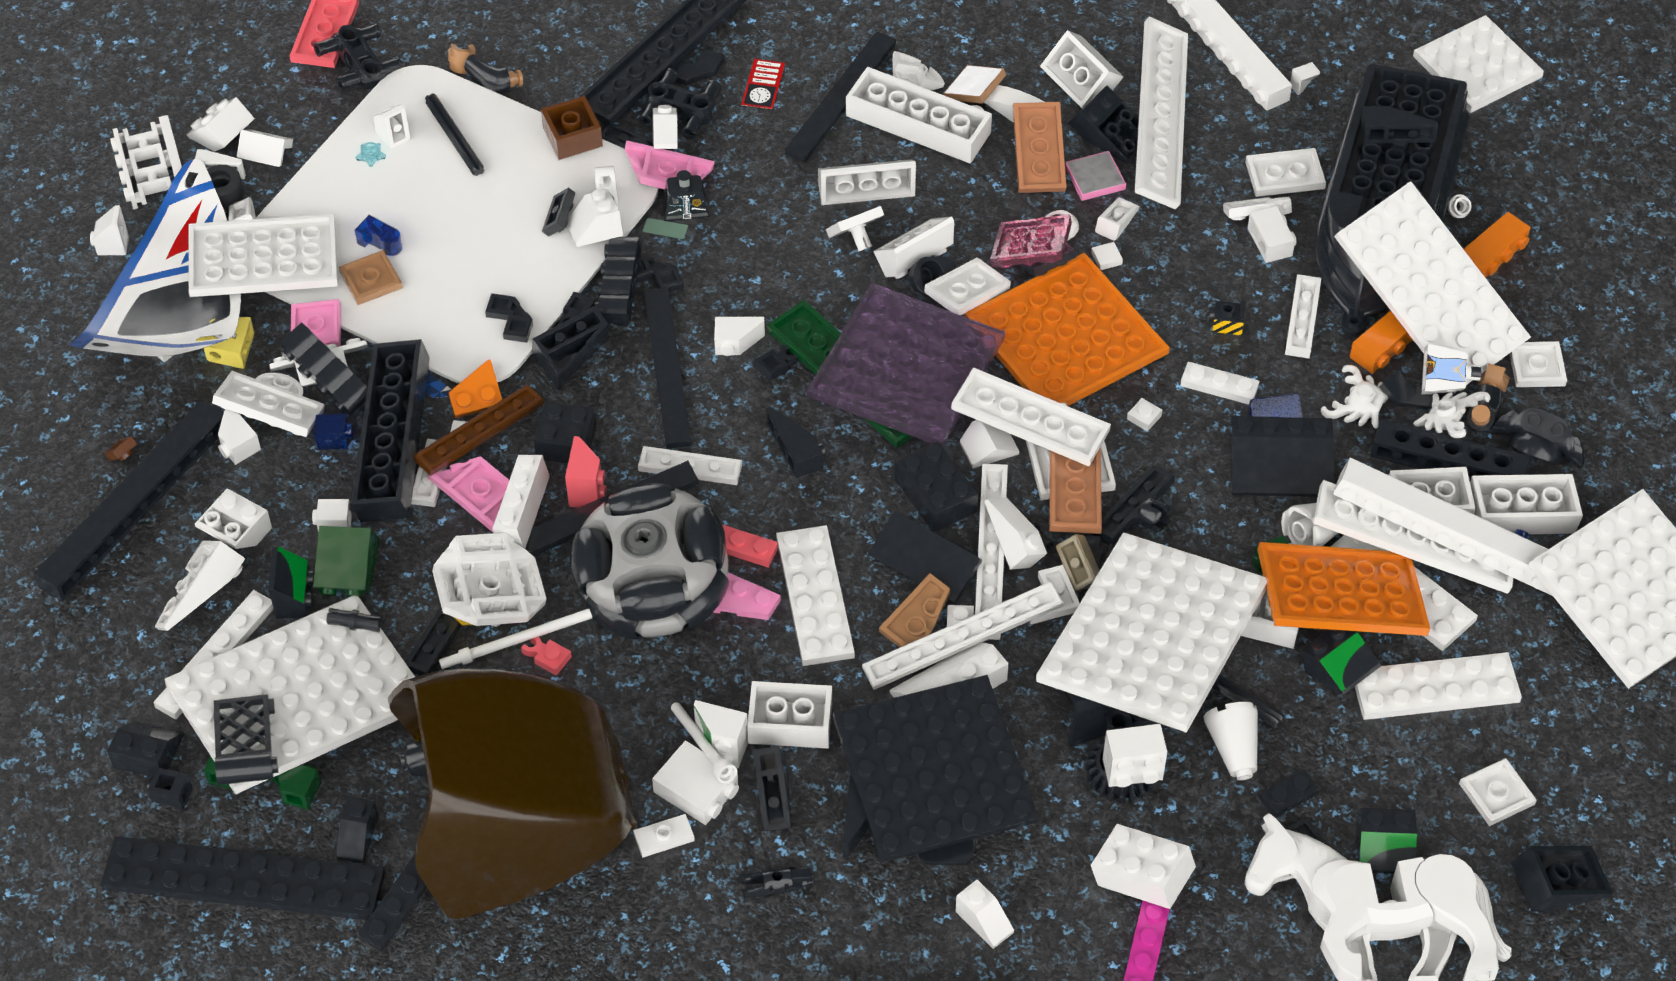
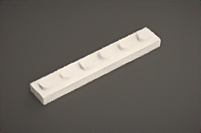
(228, 636)

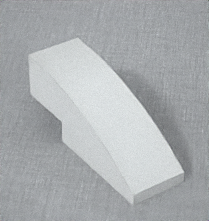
(1003, 98)

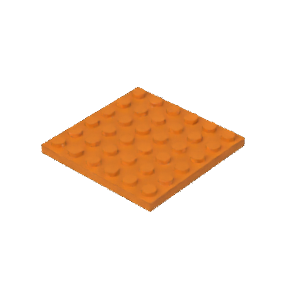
(1069, 332)

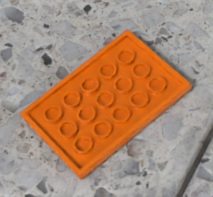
(1342, 589)

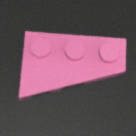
(748, 599)

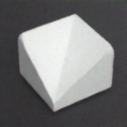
(1302, 76)

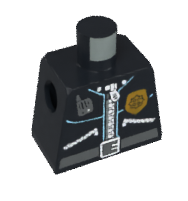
(685, 197)

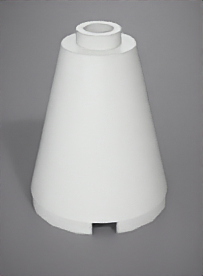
(1299, 526)
(1235, 737)

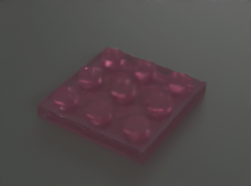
(1031, 241)

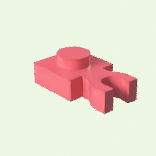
(548, 656)

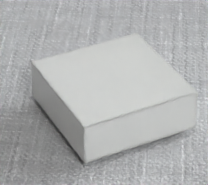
(1106, 256)

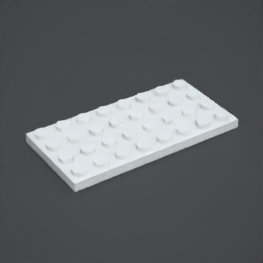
(1430, 280)

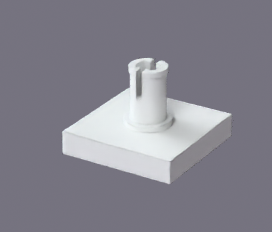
(856, 227)

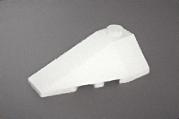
(209, 570)

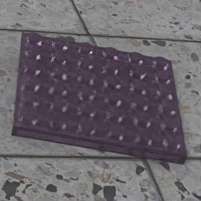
(904, 363)

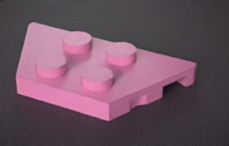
(657, 165)
(474, 487)

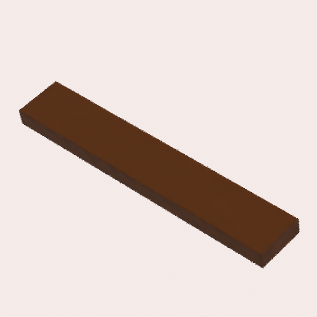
(478, 430)

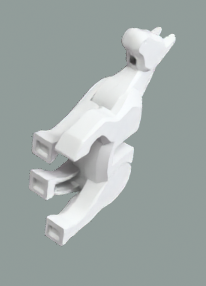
(1428, 900)

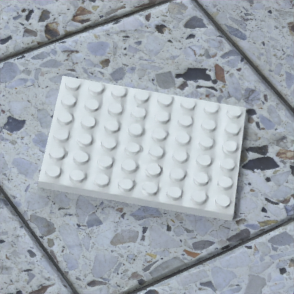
(1153, 631)
(323, 683)

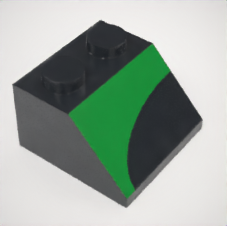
(290, 584)
(1339, 659)
(1385, 837)

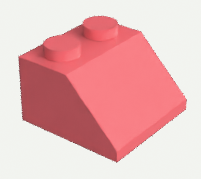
(584, 475)

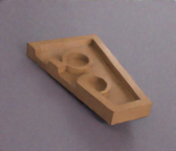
(917, 613)

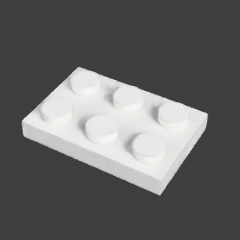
(1285, 172)
(967, 286)

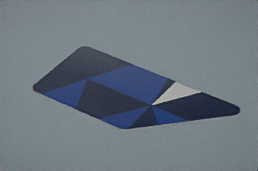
(436, 388)

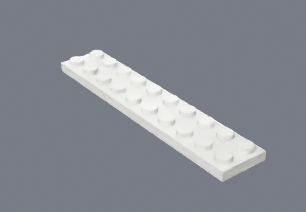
(1161, 113)

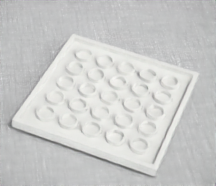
(1619, 585)

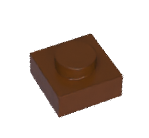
(121, 449)

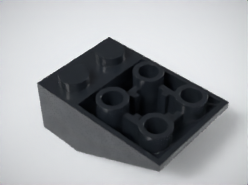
(1108, 125)

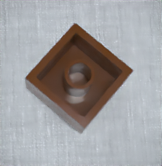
(571, 127)

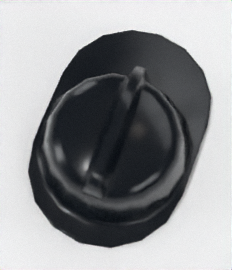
(927, 270)

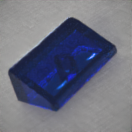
(1276, 406)

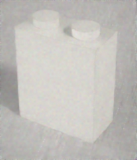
(691, 785)

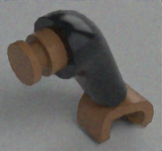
(495, 79)
(1484, 415)

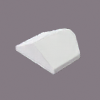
(987, 444)

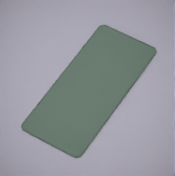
(665, 228)

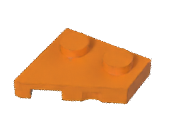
(476, 392)

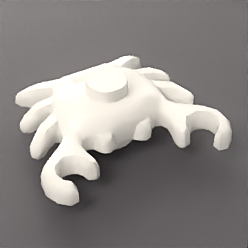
(1363, 402)
(1448, 412)

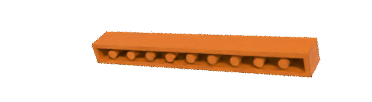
(1487, 252)

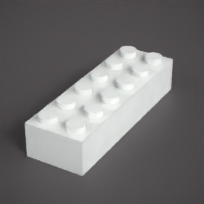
(918, 114)

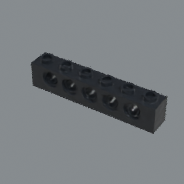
(1432, 450)

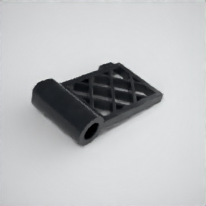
(244, 763)

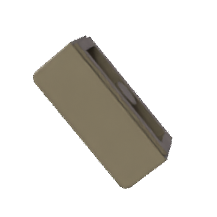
(1078, 561)

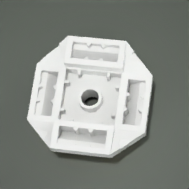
(488, 581)

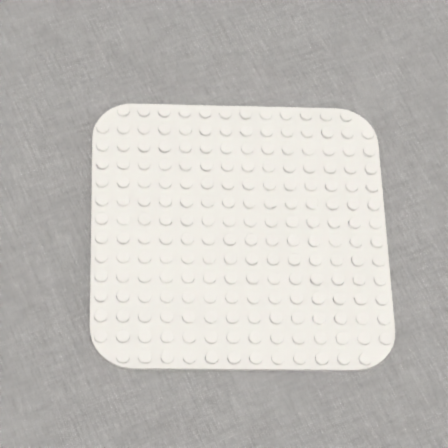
(456, 228)

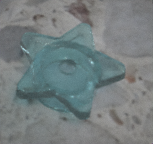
(368, 148)

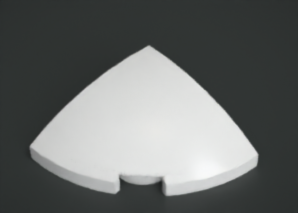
(913, 71)

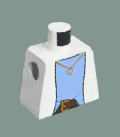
(1446, 370)

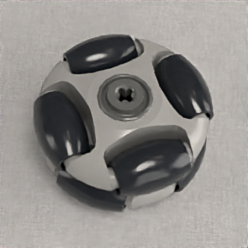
(651, 561)

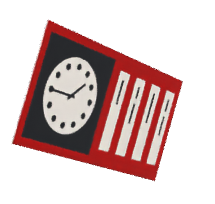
(763, 83)

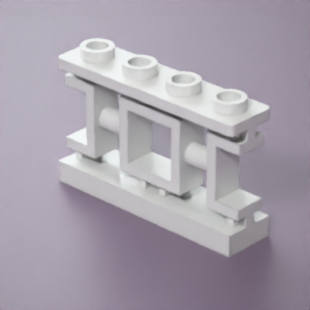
(150, 174)

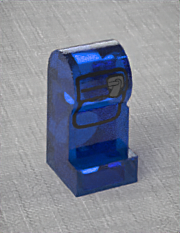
(380, 235)

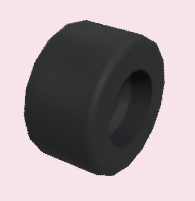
(230, 178)

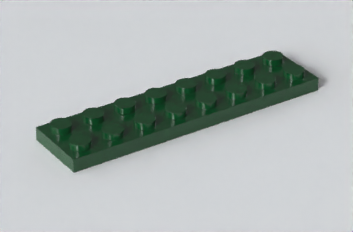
(811, 340)

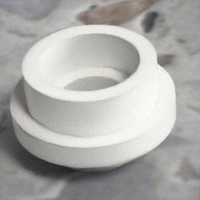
(1465, 206)

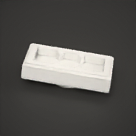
(663, 835)

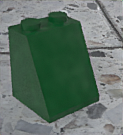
(345, 560)

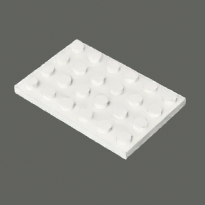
(262, 255)

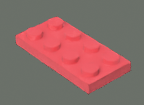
(321, 22)

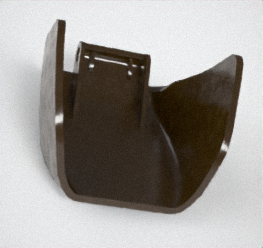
(517, 782)

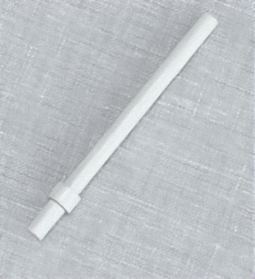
(467, 655)

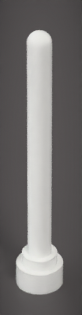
(722, 768)

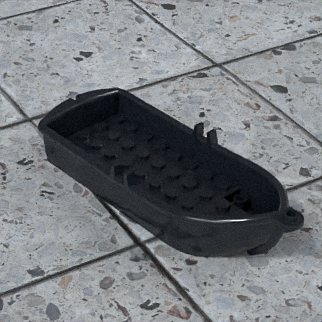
(1374, 171)

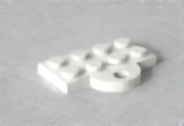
(270, 401)

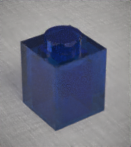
(332, 431)

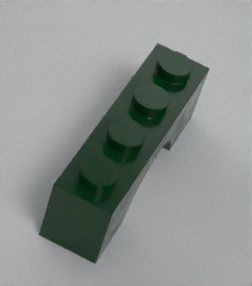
(296, 785)

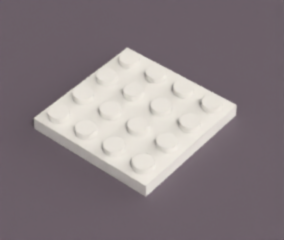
(1481, 58)

